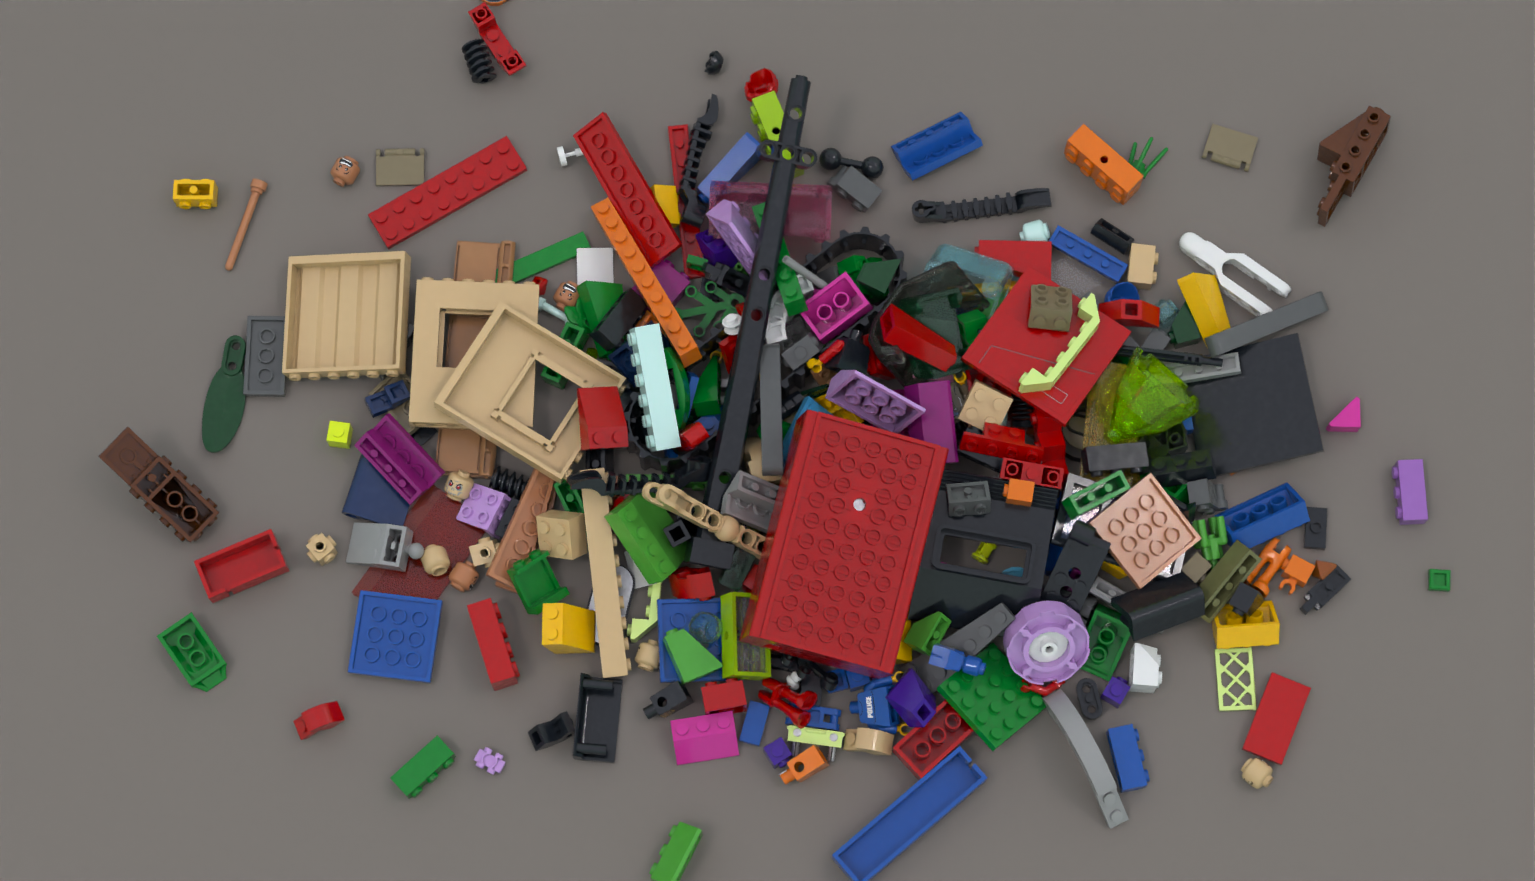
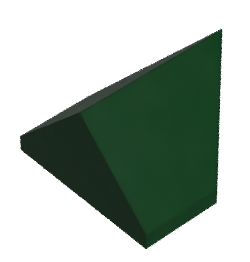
(877, 276)

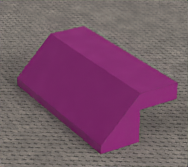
(938, 420)
(399, 458)

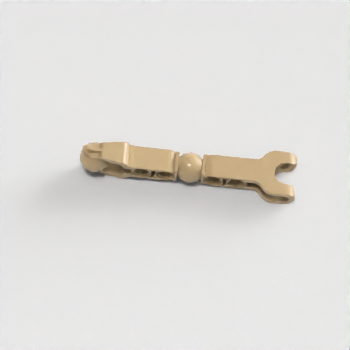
(724, 527)

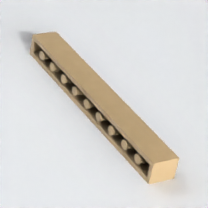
(605, 583)

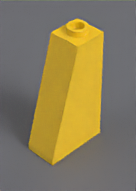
(1205, 303)

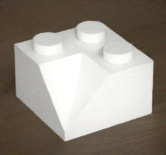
(1144, 669)

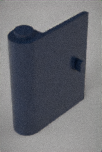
(374, 497)

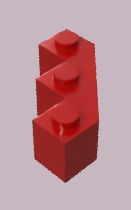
(1049, 435)

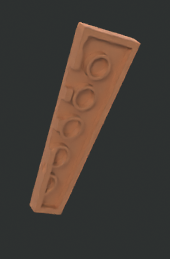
(521, 532)

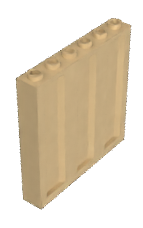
(346, 315)

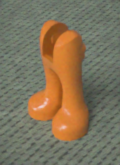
(1275, 562)

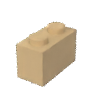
(1141, 266)

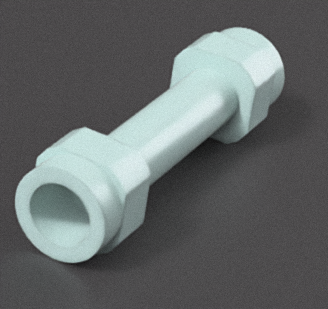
(551, 309)

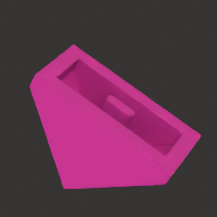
(1348, 419)

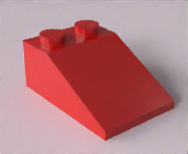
(601, 418)

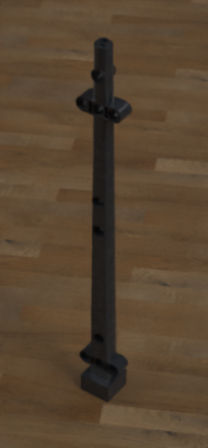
(740, 391)

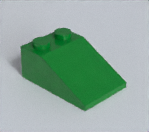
(1106, 642)

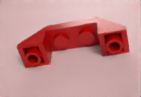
(495, 40)

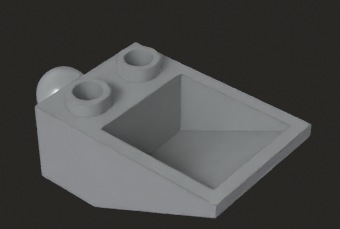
(379, 546)

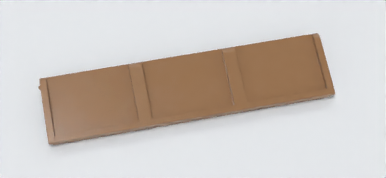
(463, 447)

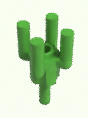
(1211, 544)

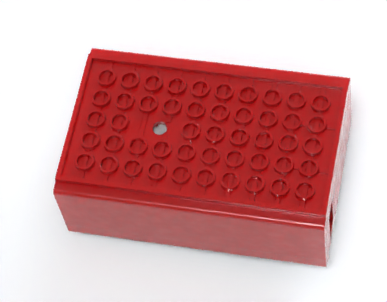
(844, 544)

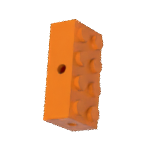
(1103, 165)

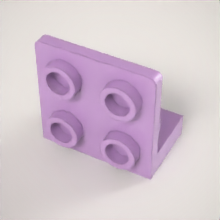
(484, 509)

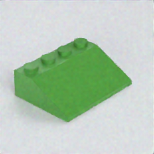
(641, 532)

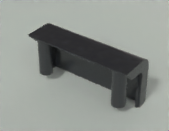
(1160, 605)
(597, 719)

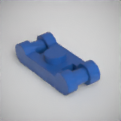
(817, 718)

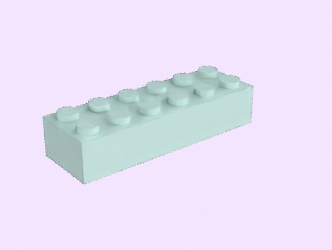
(654, 387)

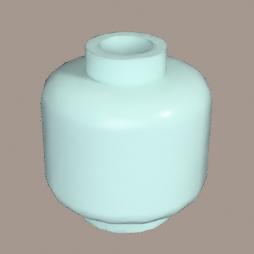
(1035, 231)

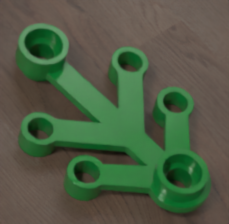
(710, 307)

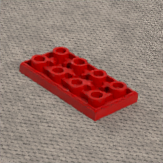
(1276, 718)

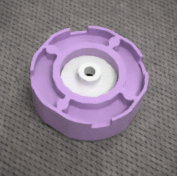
(1046, 642)

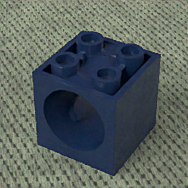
(622, 358)

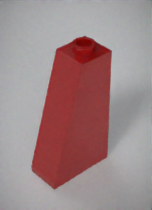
(1019, 254)
(916, 339)

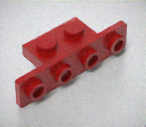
(1001, 442)

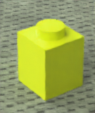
(339, 434)

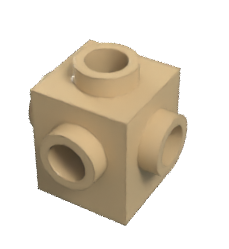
(479, 551)
(324, 555)

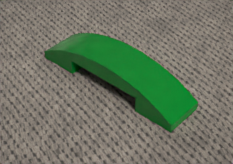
(682, 386)

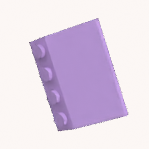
(736, 233)
(872, 401)

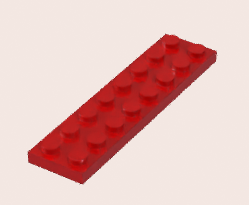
(627, 189)
(447, 192)

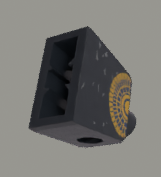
(676, 696)

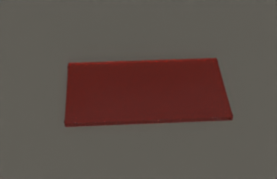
(433, 523)

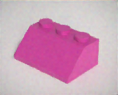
(835, 308)
(704, 738)

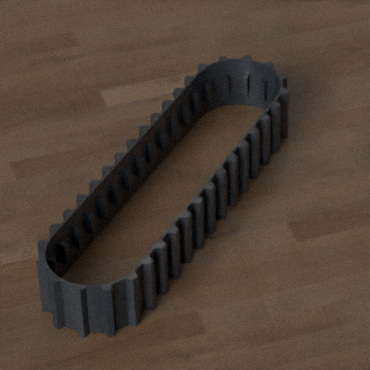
(845, 243)

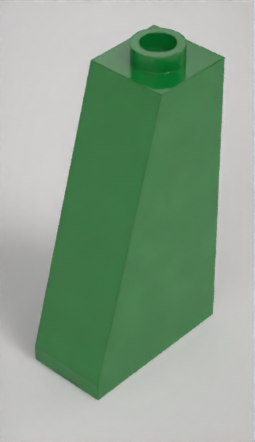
(596, 301)

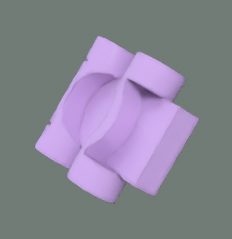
(493, 763)

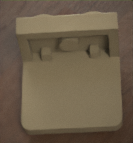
(1050, 307)

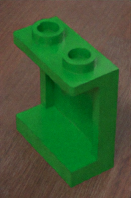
(536, 582)

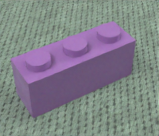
(1410, 492)

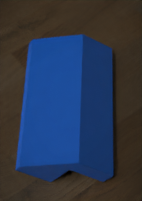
(936, 146)

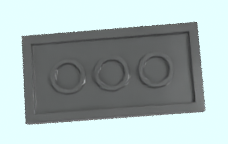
(264, 357)

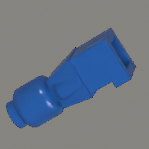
(956, 660)

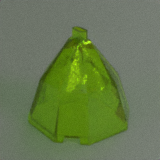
(1148, 399)

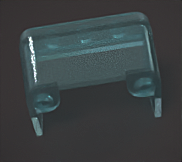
(995, 273)

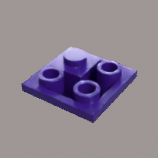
(715, 250)
(912, 700)

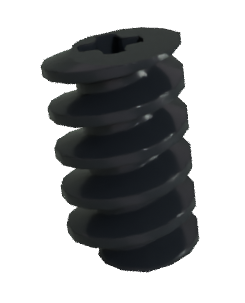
(477, 61)
(508, 483)

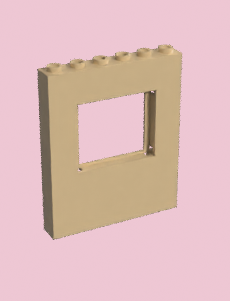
(465, 298)
(494, 371)

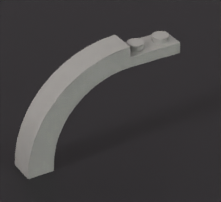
(1089, 756)

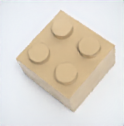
(984, 405)
(562, 534)

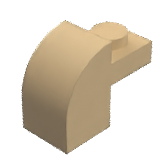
(869, 741)

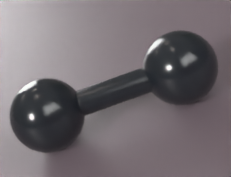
(831, 159)

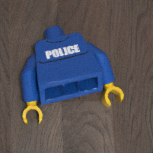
(875, 708)

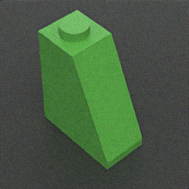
(689, 656)

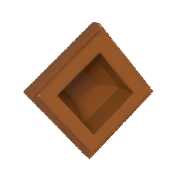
(1323, 569)

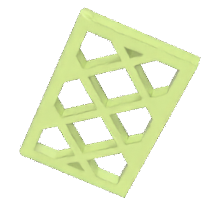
(1222, 690)

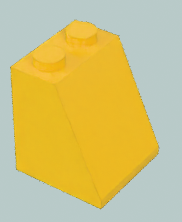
(568, 628)

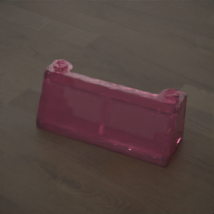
(807, 212)

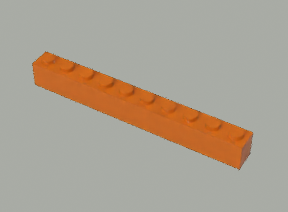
(646, 282)

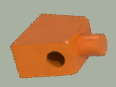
(813, 763)

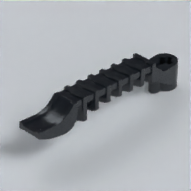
(1021, 202)
(693, 212)
(694, 471)

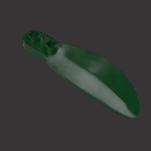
(225, 399)

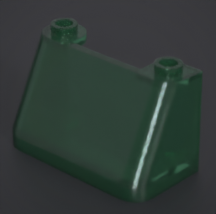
(937, 313)

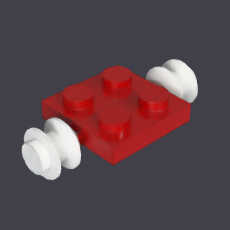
(731, 327)

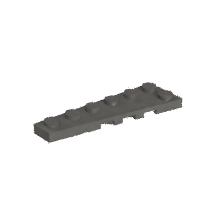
(968, 639)

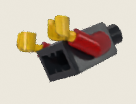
(844, 355)

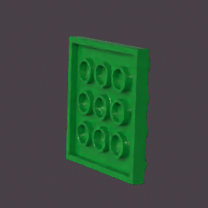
(992, 701)

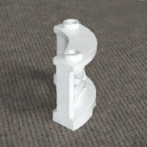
(778, 314)

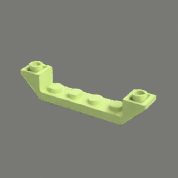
(1034, 380)
(642, 626)

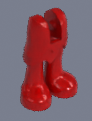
(804, 701)

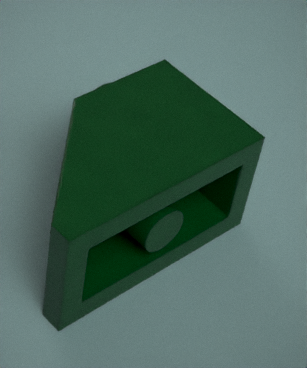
(1184, 329)

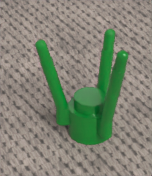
(1138, 164)

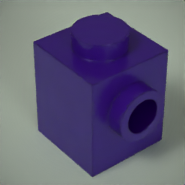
(1115, 691)
(777, 753)

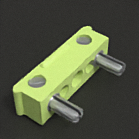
(815, 736)

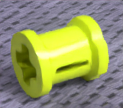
(983, 552)

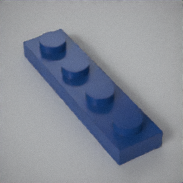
(1088, 254)

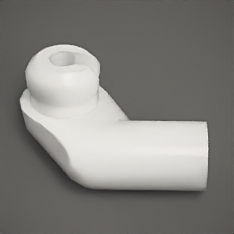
(793, 680)

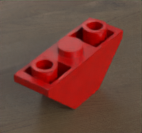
(1131, 312)
(1040, 474)

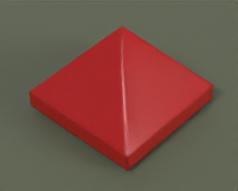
(542, 282)

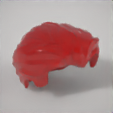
(760, 83)

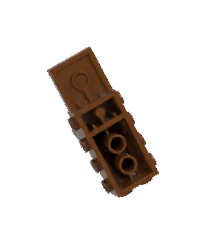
(1349, 155)
(160, 486)

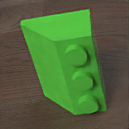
(677, 853)

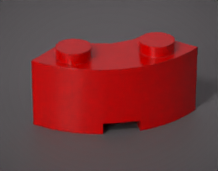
(692, 583)

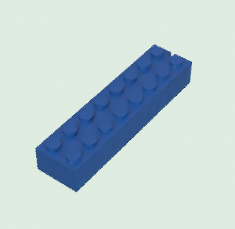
(909, 817)

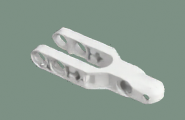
(1213, 258)

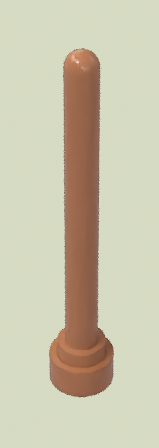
(257, 188)

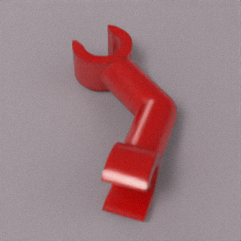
(1045, 691)

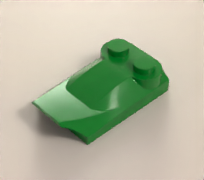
(194, 653)

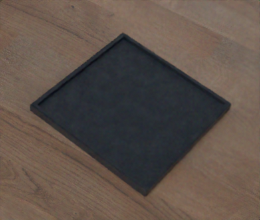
(1258, 414)

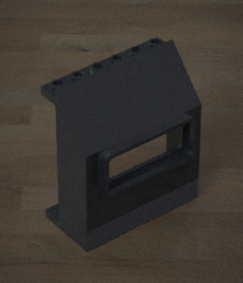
(969, 592)

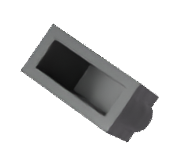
(801, 350)

